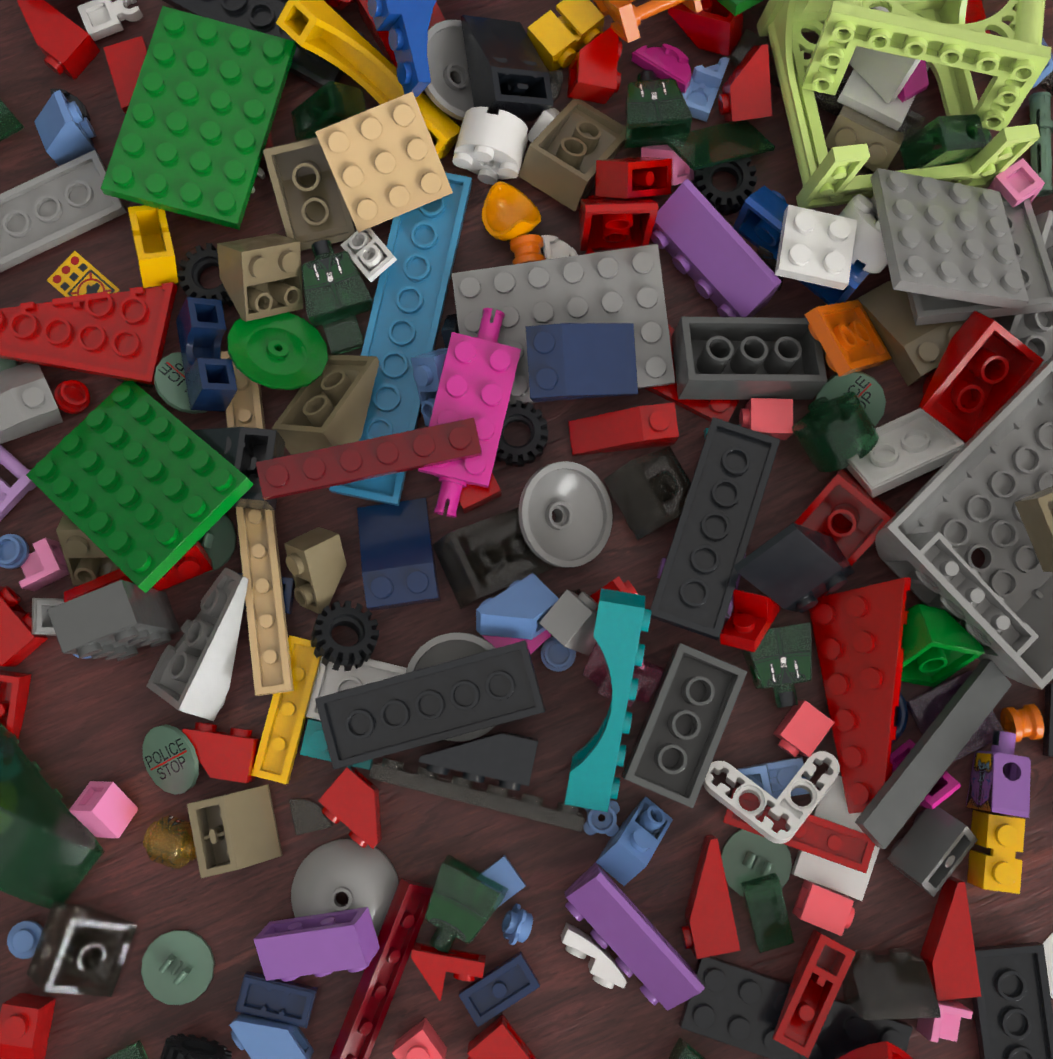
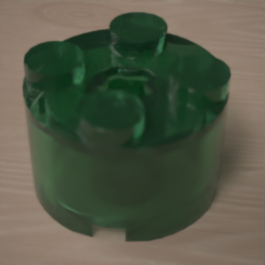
(835, 432)

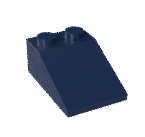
(581, 361)
(397, 555)

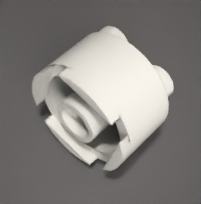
(491, 144)
(868, 238)

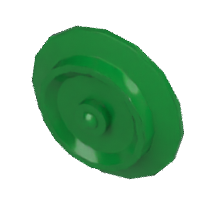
(278, 351)

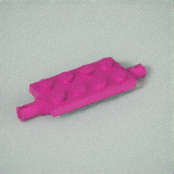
(477, 386)

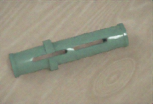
(1041, 150)

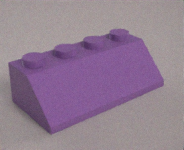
(713, 254)
(633, 938)

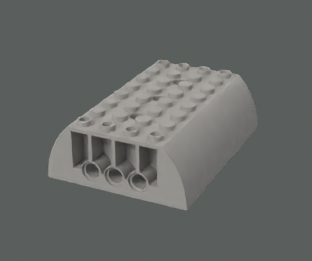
(974, 507)

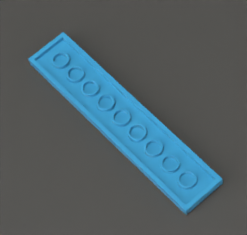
(407, 322)

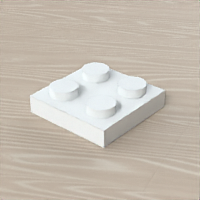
(816, 247)

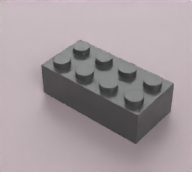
(746, 358)
(113, 621)
(684, 724)

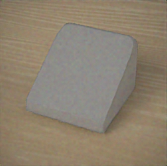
(40, 618)

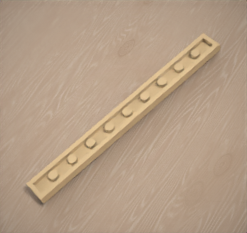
(261, 563)

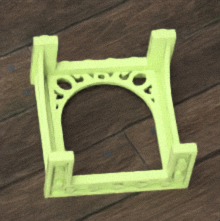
(1011, 59)
(830, 175)

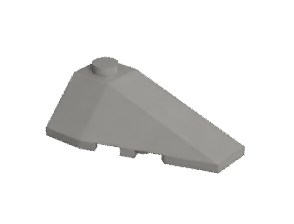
(25, 402)
(200, 666)

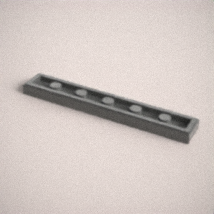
(933, 754)

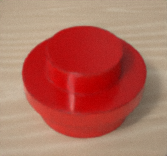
(72, 396)

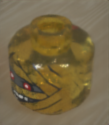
(170, 842)

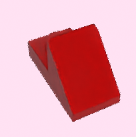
(749, 621)
(434, 965)

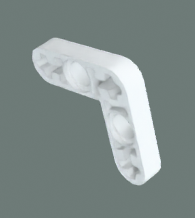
(780, 807)

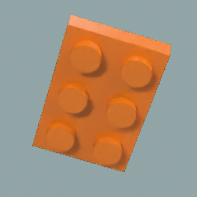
(847, 337)

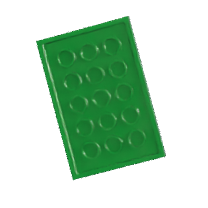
(199, 118)
(139, 483)

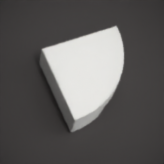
(542, 122)
(556, 248)

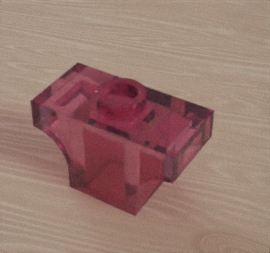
(599, 673)

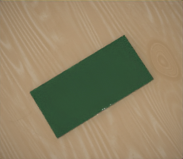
(719, 144)

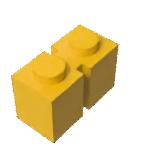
(561, 37)
(153, 245)
(1005, 837)

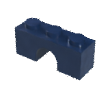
(207, 376)

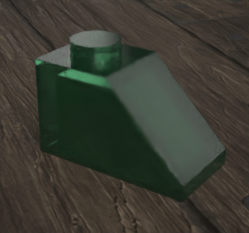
(326, 107)

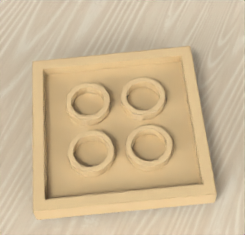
(384, 161)

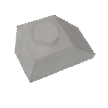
(573, 621)

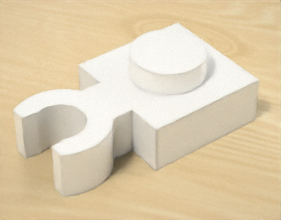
(105, 17)

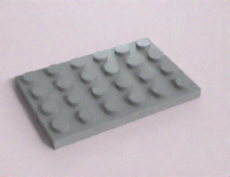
(573, 289)

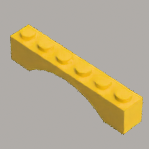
(328, 35)

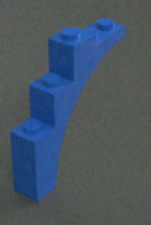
(407, 37)

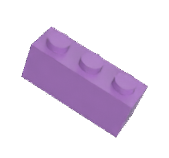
(317, 944)

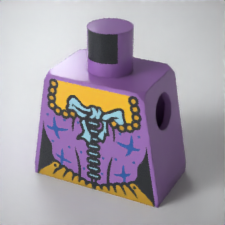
(1000, 778)

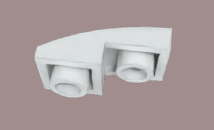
(368, 253)
(601, 963)

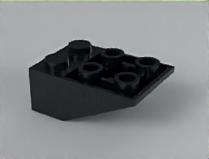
(505, 68)
(243, 449)
(495, 756)

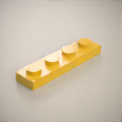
(287, 716)

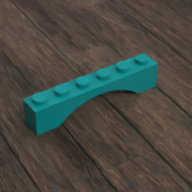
(617, 632)

